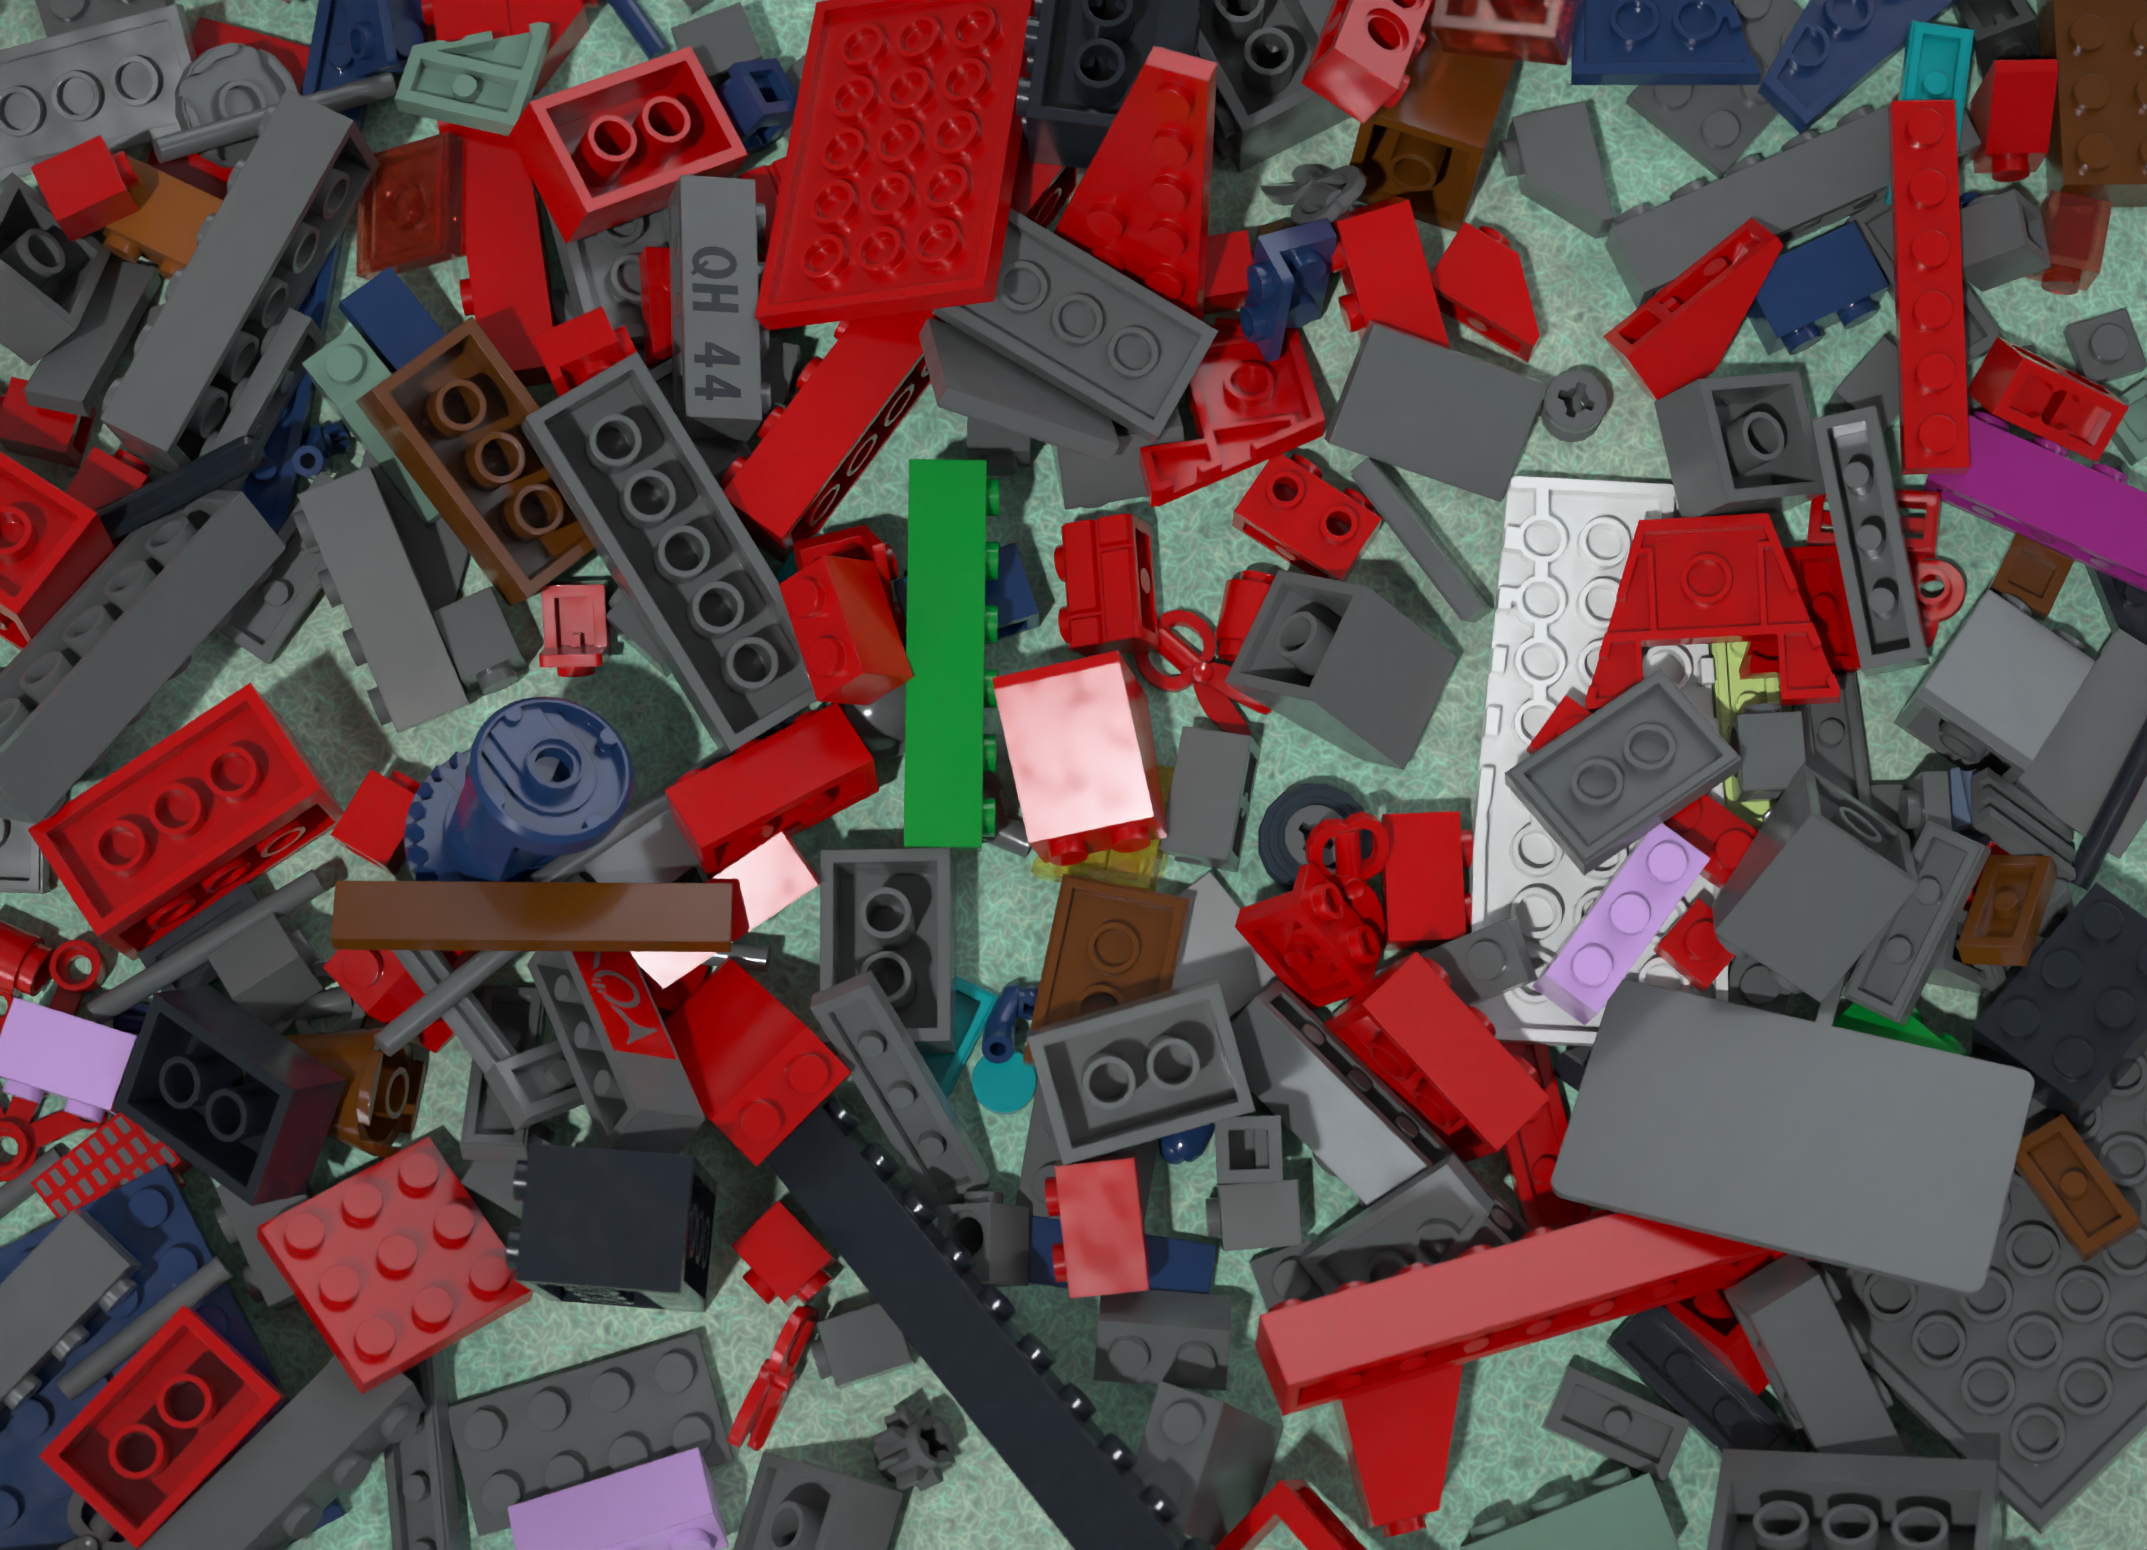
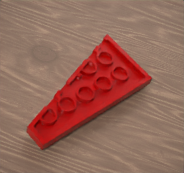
(1151, 182)

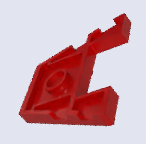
(1241, 414)
(1706, 586)

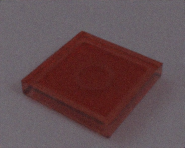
(412, 207)

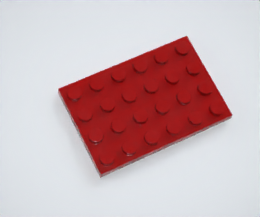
(897, 161)

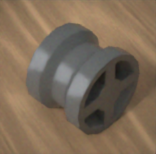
(1568, 419)

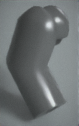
(1008, 832)

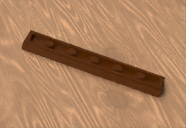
(532, 916)

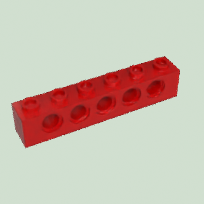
(1365, 53)

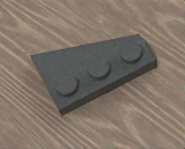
(1417, 1223)

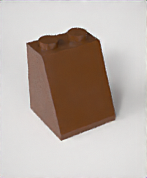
(1434, 135)

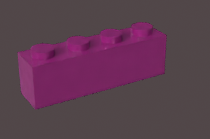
(2051, 499)

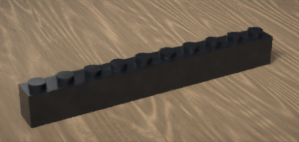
(970, 1340)

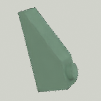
(342, 375)

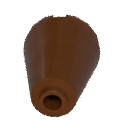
(379, 1092)

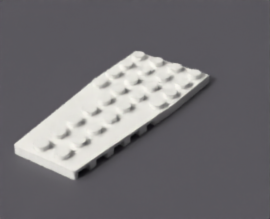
(1551, 611)

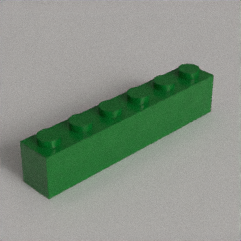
(947, 654)

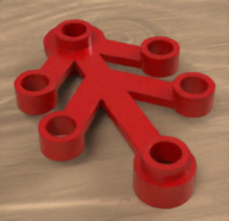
(19, 1118)

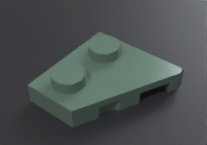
(475, 79)

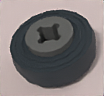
(1303, 807)

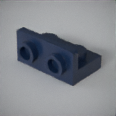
(383, 34)
(1286, 283)

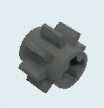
(913, 1449)

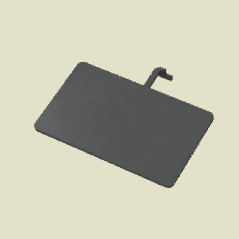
(1796, 1136)

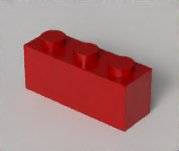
(1385, 271)
(772, 786)

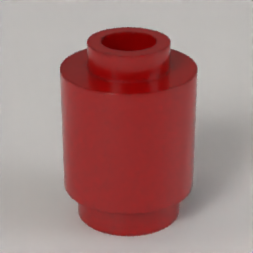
(1239, 609)
(22, 961)

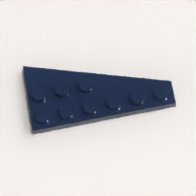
(1660, 44)
(1838, 49)

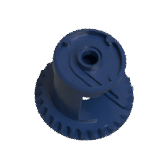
(530, 789)

